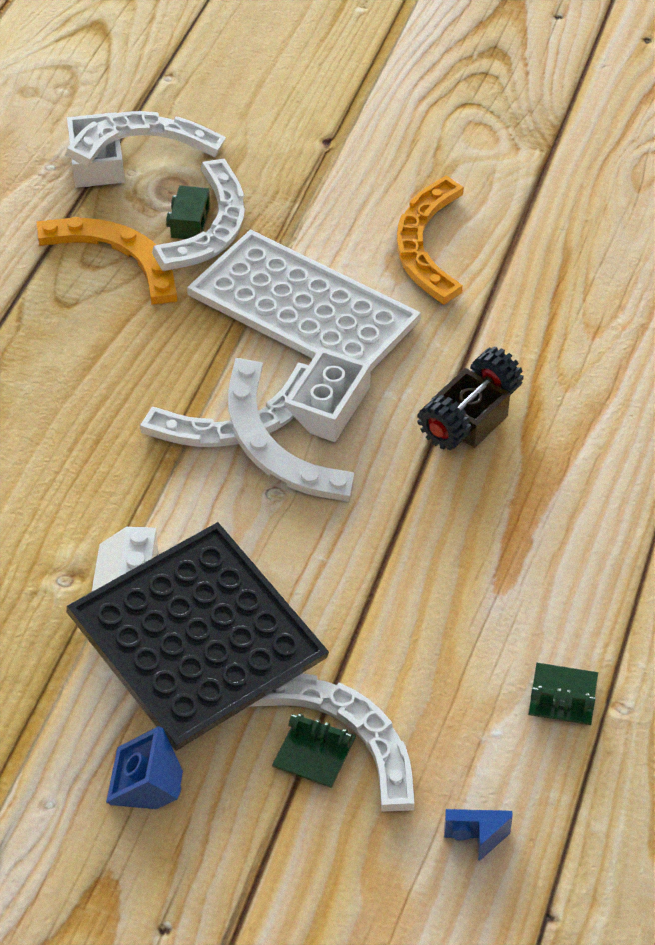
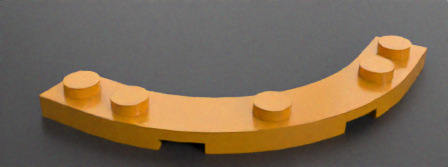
(122, 239)
(410, 240)

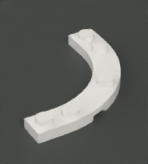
(133, 123)
(223, 229)
(206, 432)
(266, 452)
(366, 721)

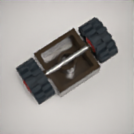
(472, 401)

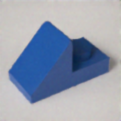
(486, 826)

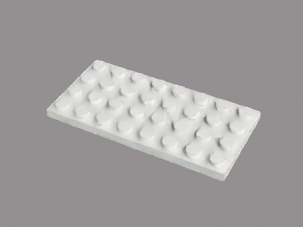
(302, 301)

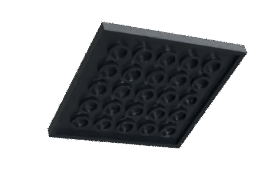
(196, 634)

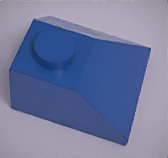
(145, 772)

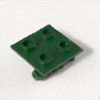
(563, 693)
(314, 750)

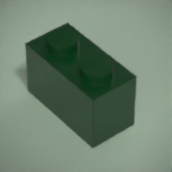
(188, 212)

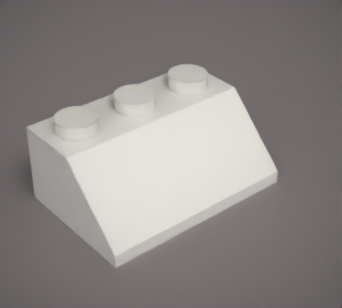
(329, 393)
(123, 553)

